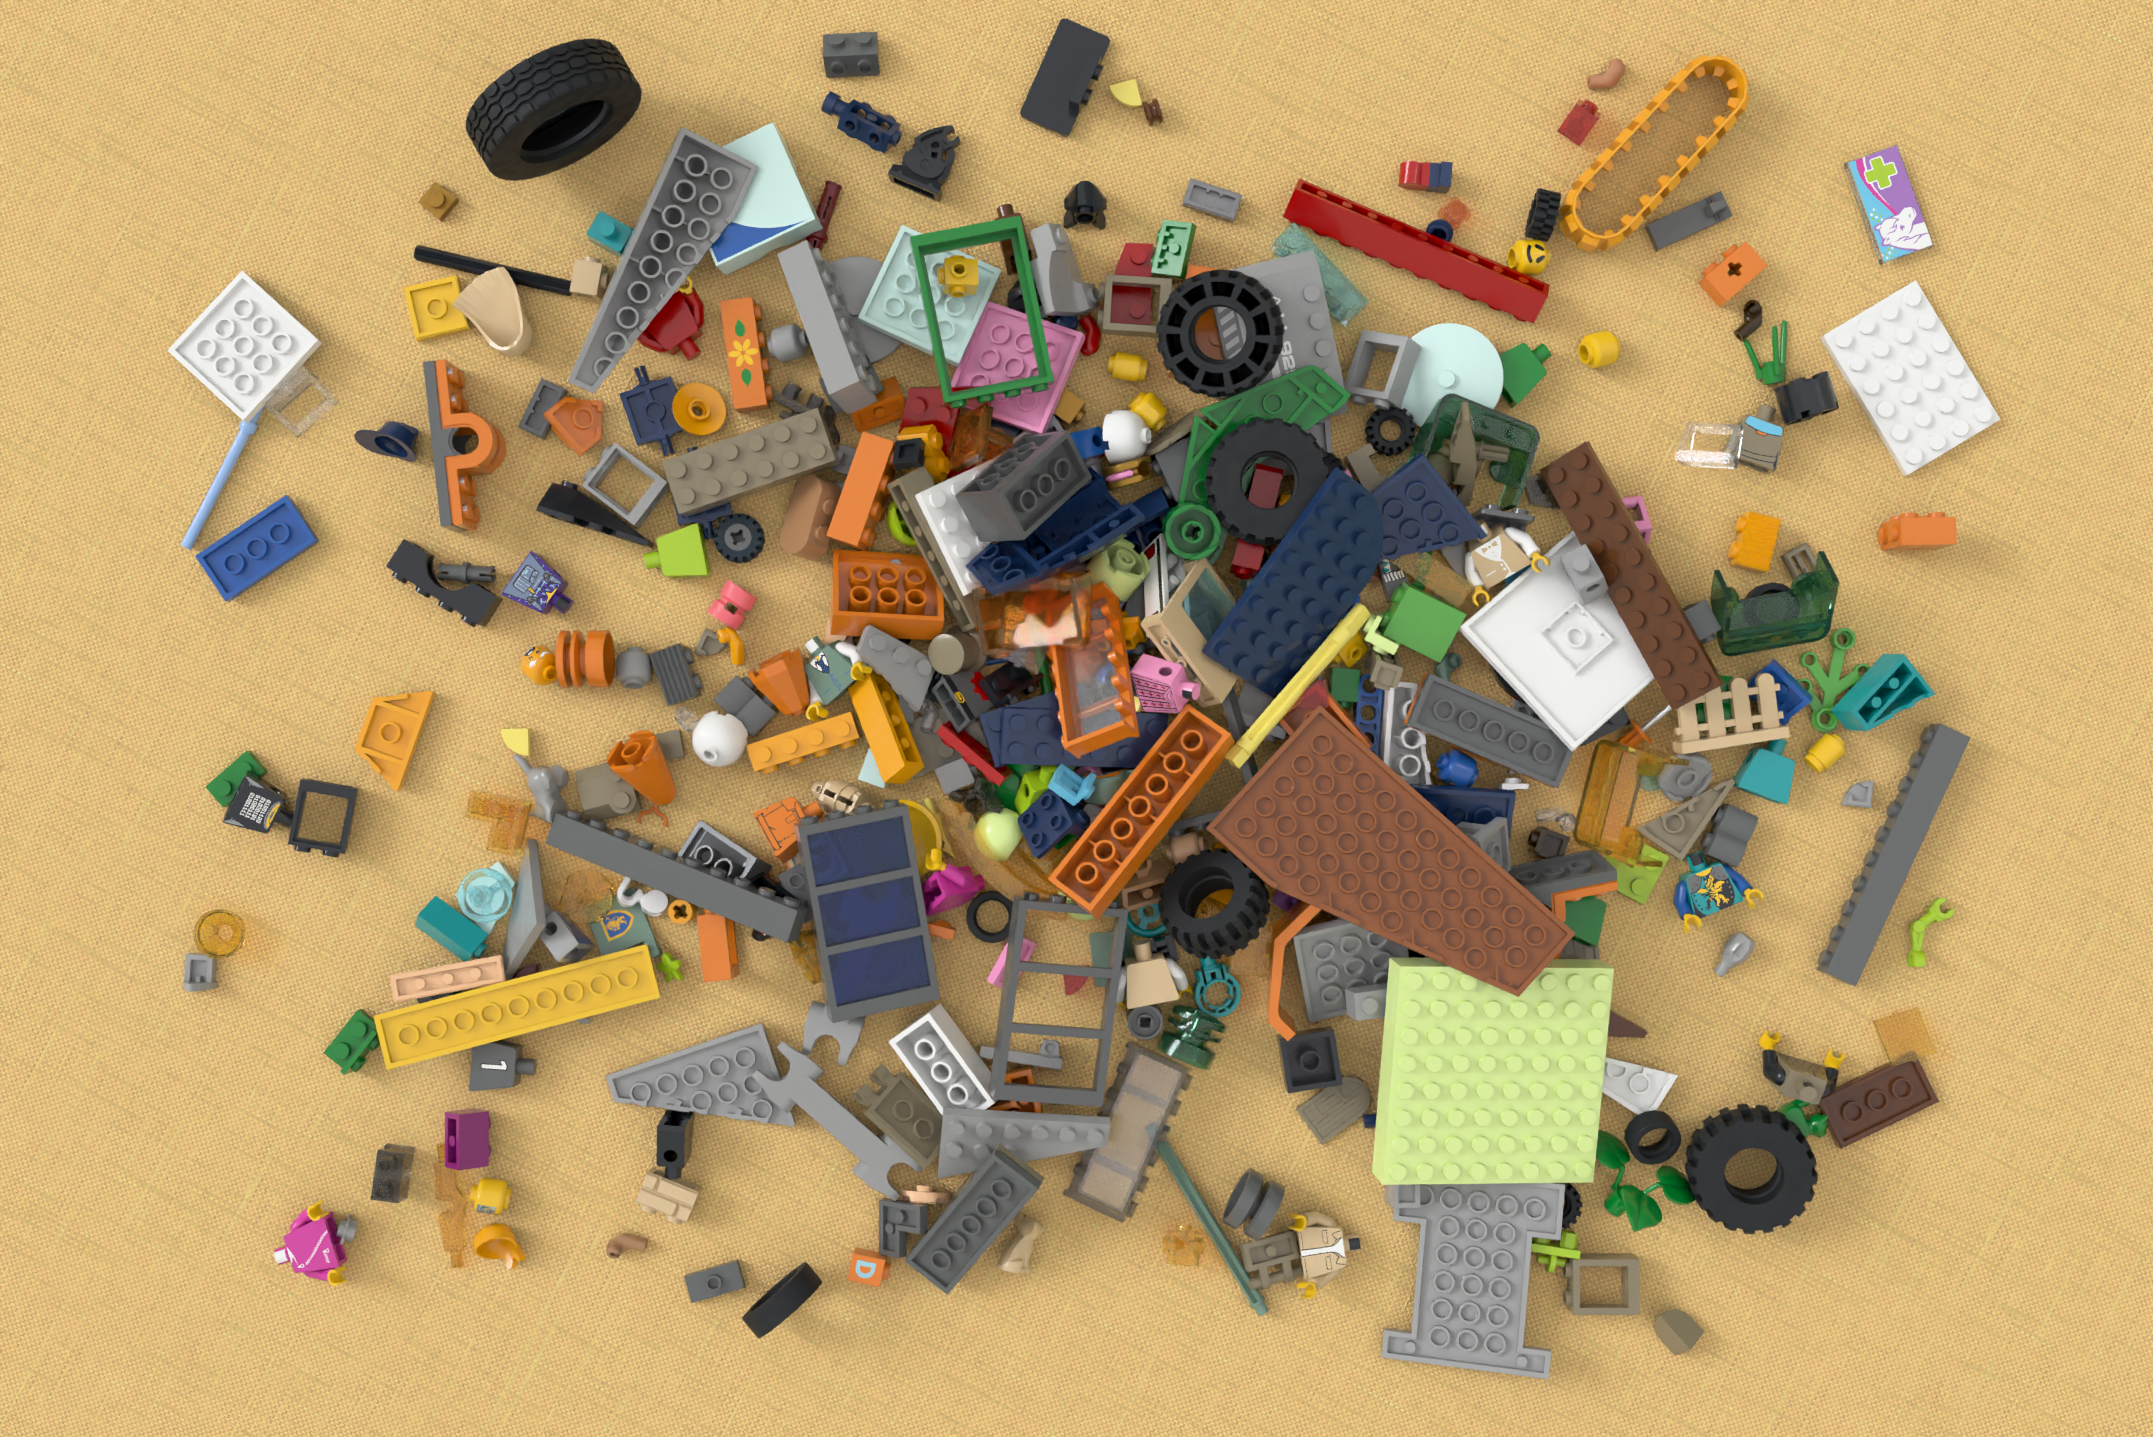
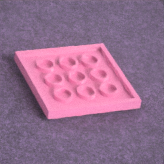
(1004, 352)

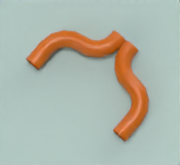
(655, 809)

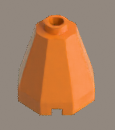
(784, 681)

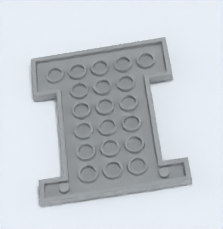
(1476, 1276)

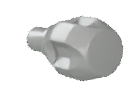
(1735, 952)

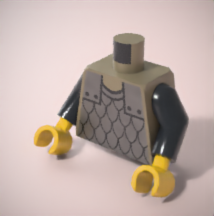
(1796, 1076)

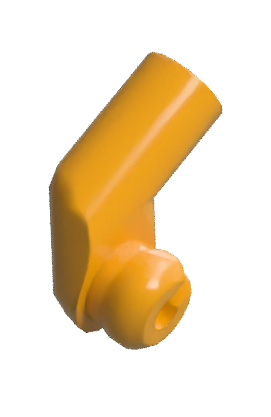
(736, 644)

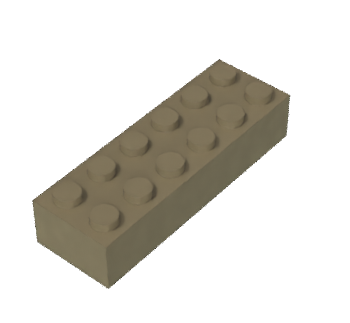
(751, 462)

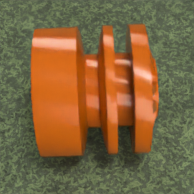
(579, 659)

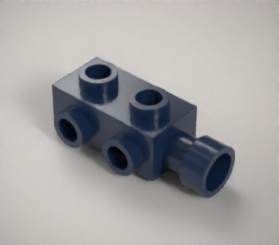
(866, 128)

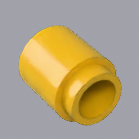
(1127, 366)
(1825, 752)

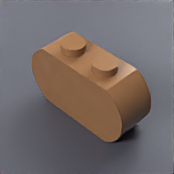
(809, 517)

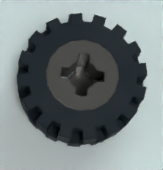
(747, 544)

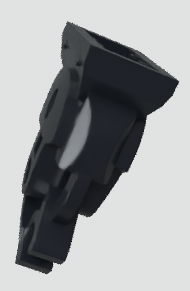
(924, 166)

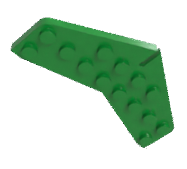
(1296, 397)

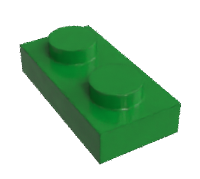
(227, 783)

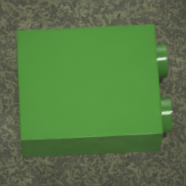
(1421, 621)

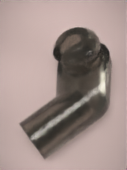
(830, 417)

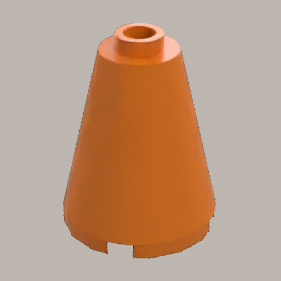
(643, 767)

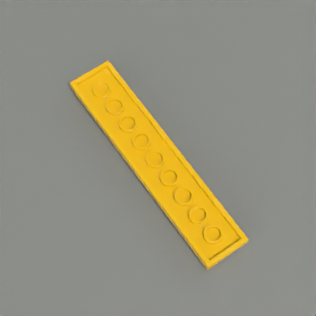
(516, 1006)

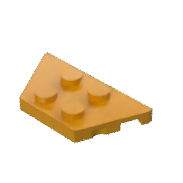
(393, 733)

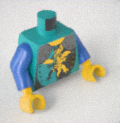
(1709, 890)

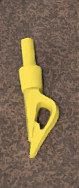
(947, 846)

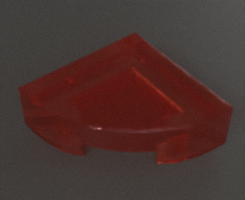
(1315, 695)
(1074, 983)

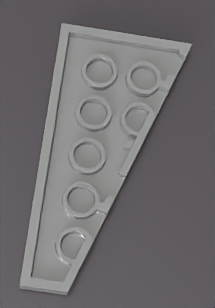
(973, 1135)

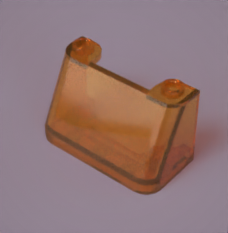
(1036, 615)

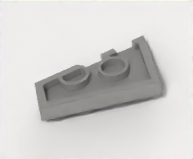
(898, 663)

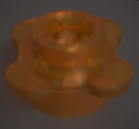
(1454, 205)

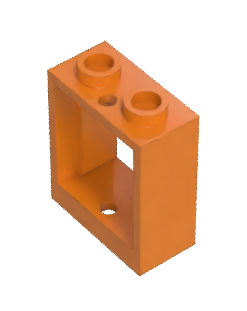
(717, 947)

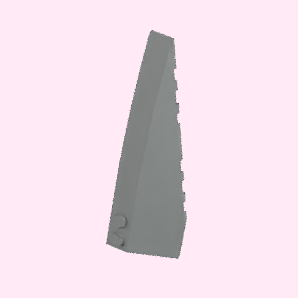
(681, 219)

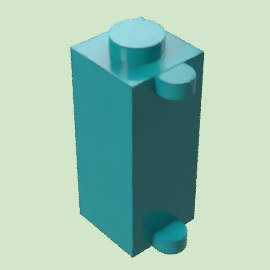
(452, 930)

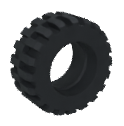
(1229, 928)

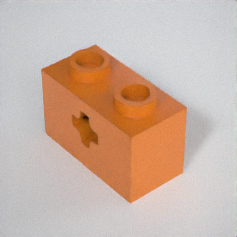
(1744, 263)

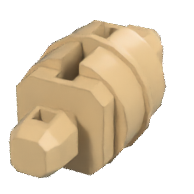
(839, 795)

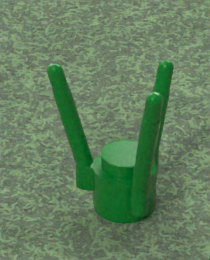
(1775, 370)

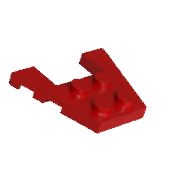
(926, 407)

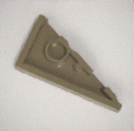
(1681, 826)

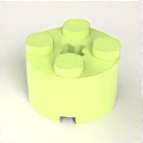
(1120, 568)

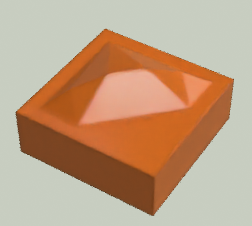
(941, 929)

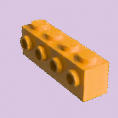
(885, 729)
(804, 741)

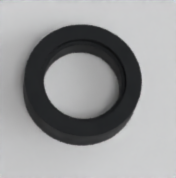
(782, 1300)

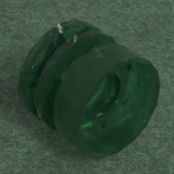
(1191, 1037)

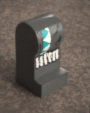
(1390, 577)

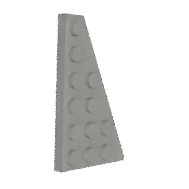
(707, 1079)

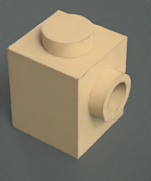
(589, 279)

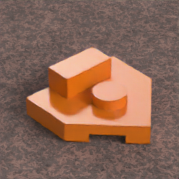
(577, 423)

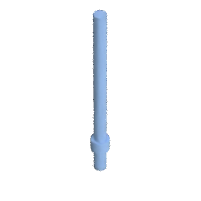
(246, 430)

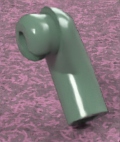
(1448, 665)

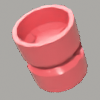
(736, 596)

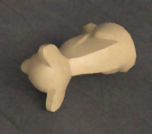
(1018, 1251)

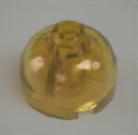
(805, 955)

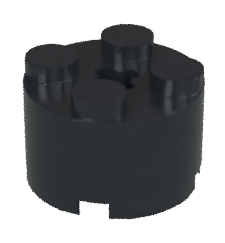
(1806, 398)

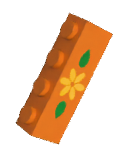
(745, 354)

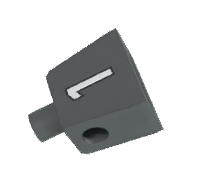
(499, 1066)

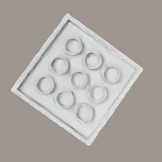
(244, 346)
(952, 526)

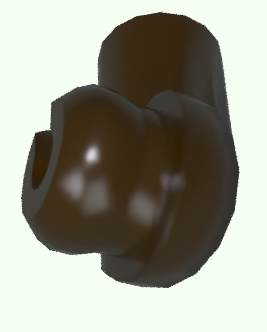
(1752, 320)

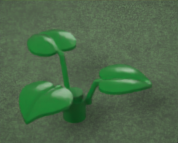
(1640, 1207)

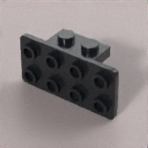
(1065, 77)

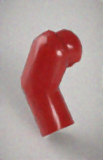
(1093, 336)

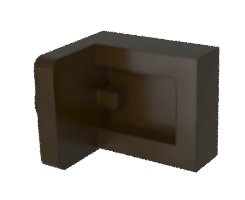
(1547, 842)

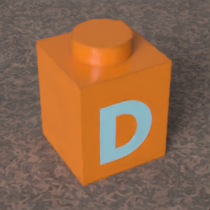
(868, 1267)

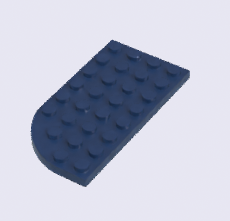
(1302, 587)

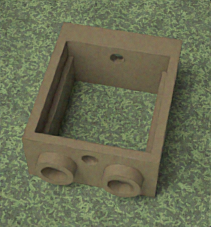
(1105, 293)
(1630, 1284)

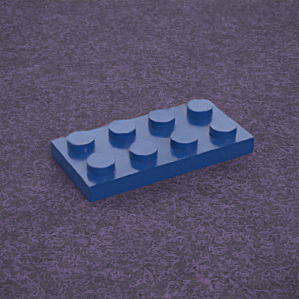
(257, 548)

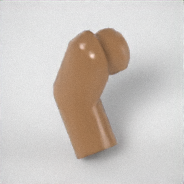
(623, 1243)

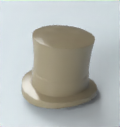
(956, 651)

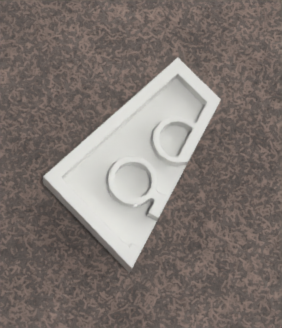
(1636, 1085)

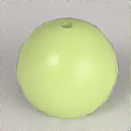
(1001, 832)

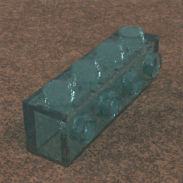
(1341, 295)

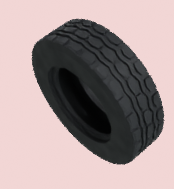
(553, 109)

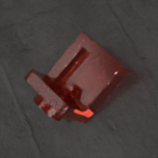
(1579, 121)

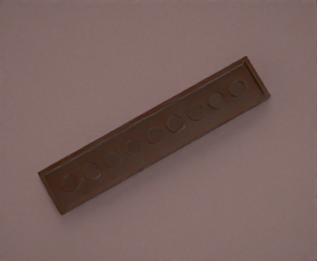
(1632, 576)

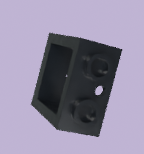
(329, 848)

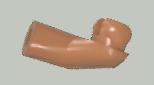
(1609, 78)

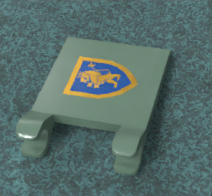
(624, 929)

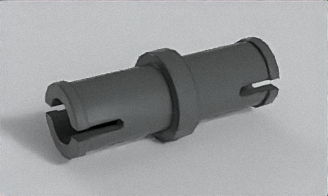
(466, 573)

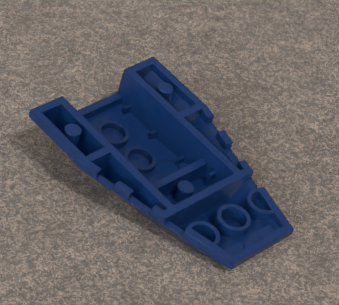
(1071, 535)

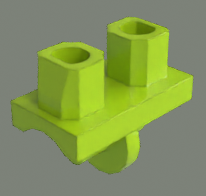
(1565, 1248)

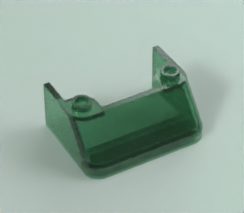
(1494, 429)
(1775, 618)

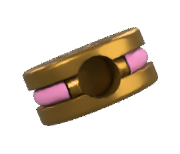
(1128, 473)

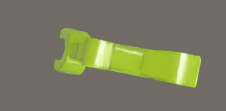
(1916, 956)

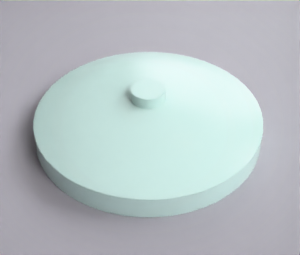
(1455, 362)

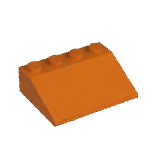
(885, 595)

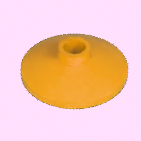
(707, 401)

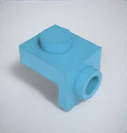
(1070, 785)

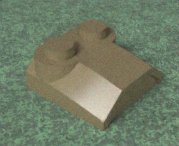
(605, 793)

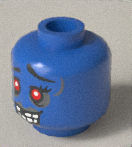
(1457, 769)

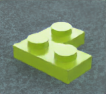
(1638, 881)

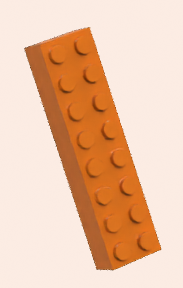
(1142, 811)

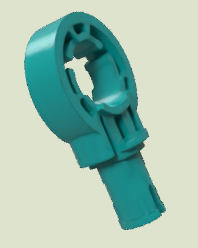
(1200, 986)

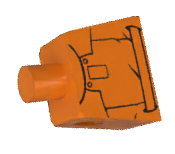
(778, 824)

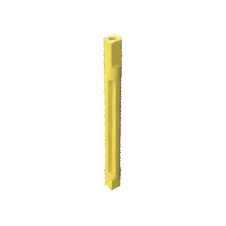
(1298, 685)

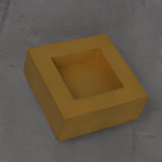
(438, 201)

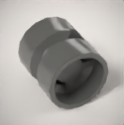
(1145, 1021)

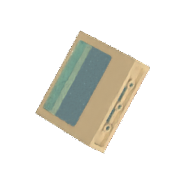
(1189, 624)

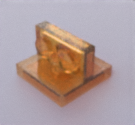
(976, 439)

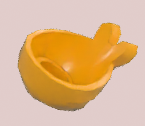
(498, 1242)

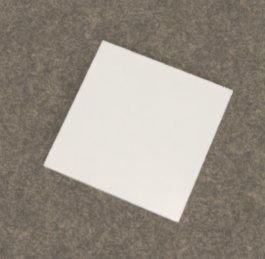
(1556, 652)

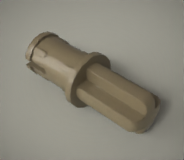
(1491, 451)

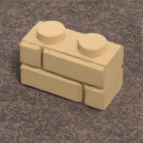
(669, 1196)

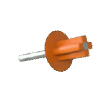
(1638, 733)

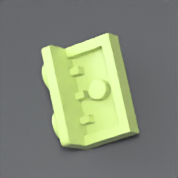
(1381, 643)

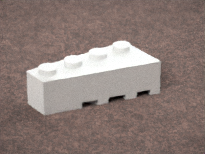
(1401, 745)

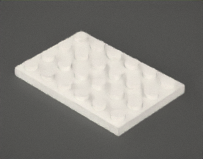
(1910, 378)

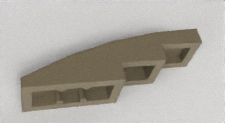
(1463, 454)

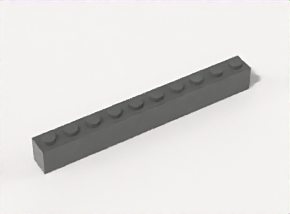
(1893, 853)
(677, 876)

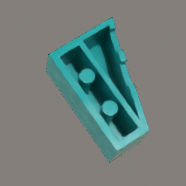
(1882, 692)

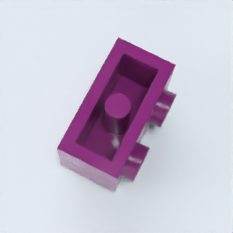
(467, 1139)

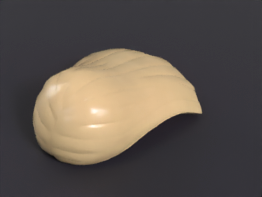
(497, 312)

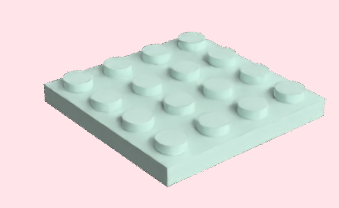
(897, 306)

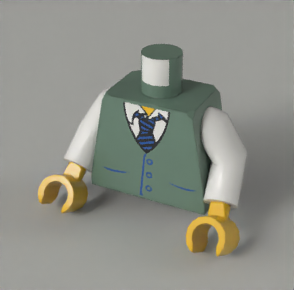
(831, 673)

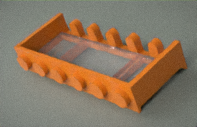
(1096, 682)

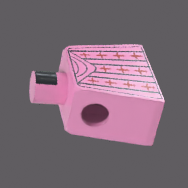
(1162, 685)

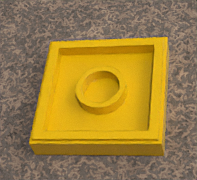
(433, 310)

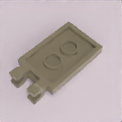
(903, 1114)

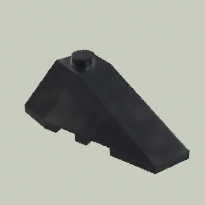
(573, 506)

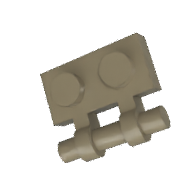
(1269, 1251)

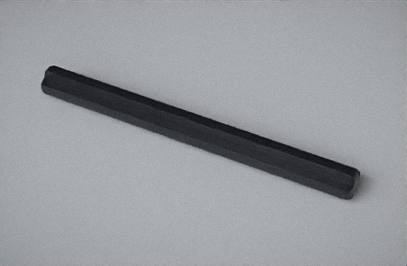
(478, 267)

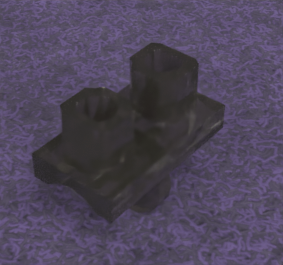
(789, 397)

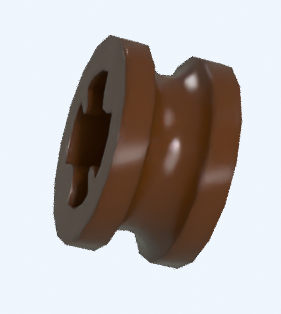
(1152, 112)

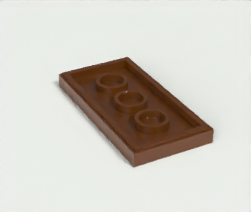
(1876, 1101)

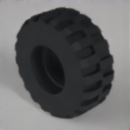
(1178, 325)
(1242, 447)
(1756, 1207)

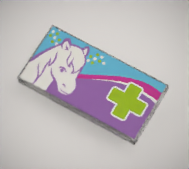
(1888, 204)

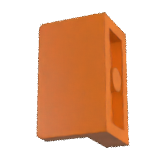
(887, 408)

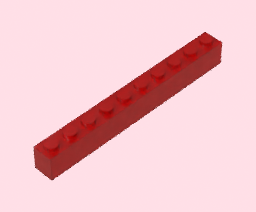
(1416, 251)

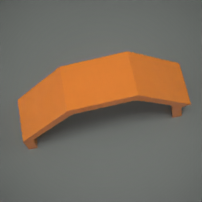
(1283, 932)

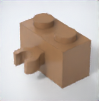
(1144, 885)

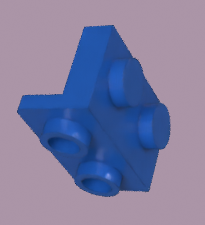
(1792, 694)

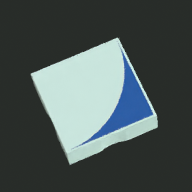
(774, 207)

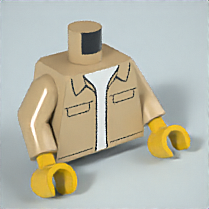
(1321, 1249)

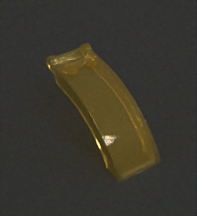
(994, 871)

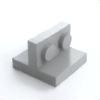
(1491, 839)

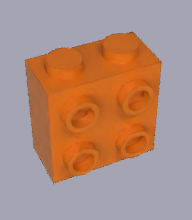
(1917, 532)

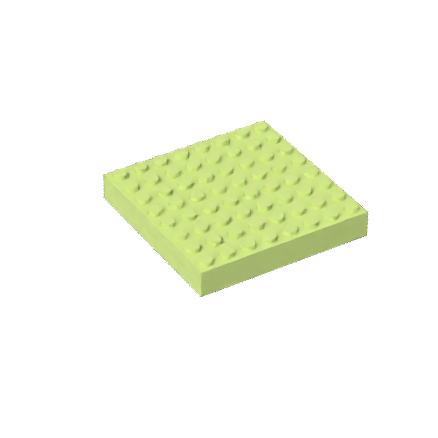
(1490, 1079)

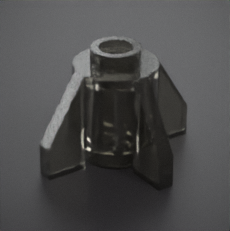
(979, 798)

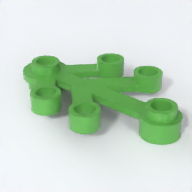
(1830, 684)

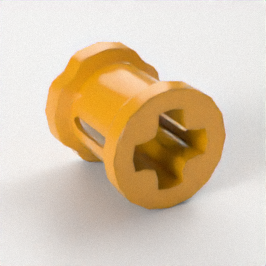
(673, 911)

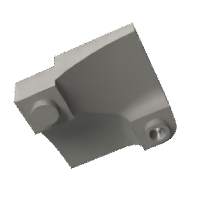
(1058, 275)

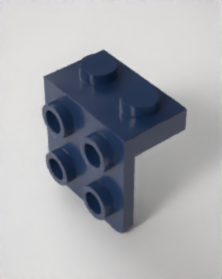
(1050, 821)

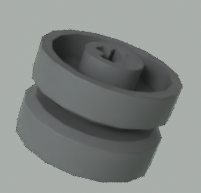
(1253, 1204)

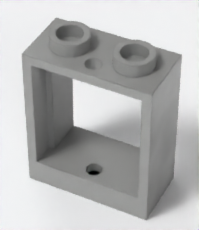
(1400, 374)
(648, 501)

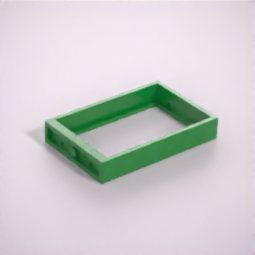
(973, 236)

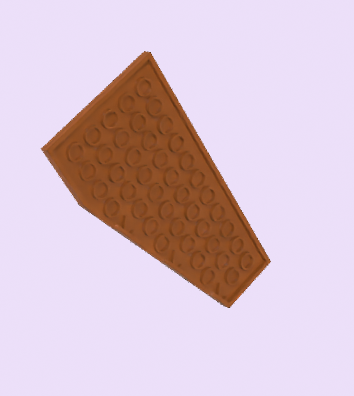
(1369, 849)

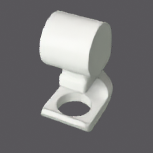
(652, 903)

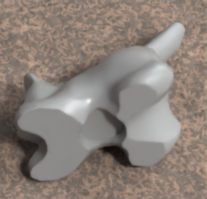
(545, 786)

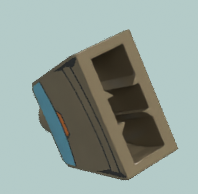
(1760, 441)

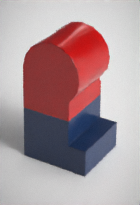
(1426, 176)

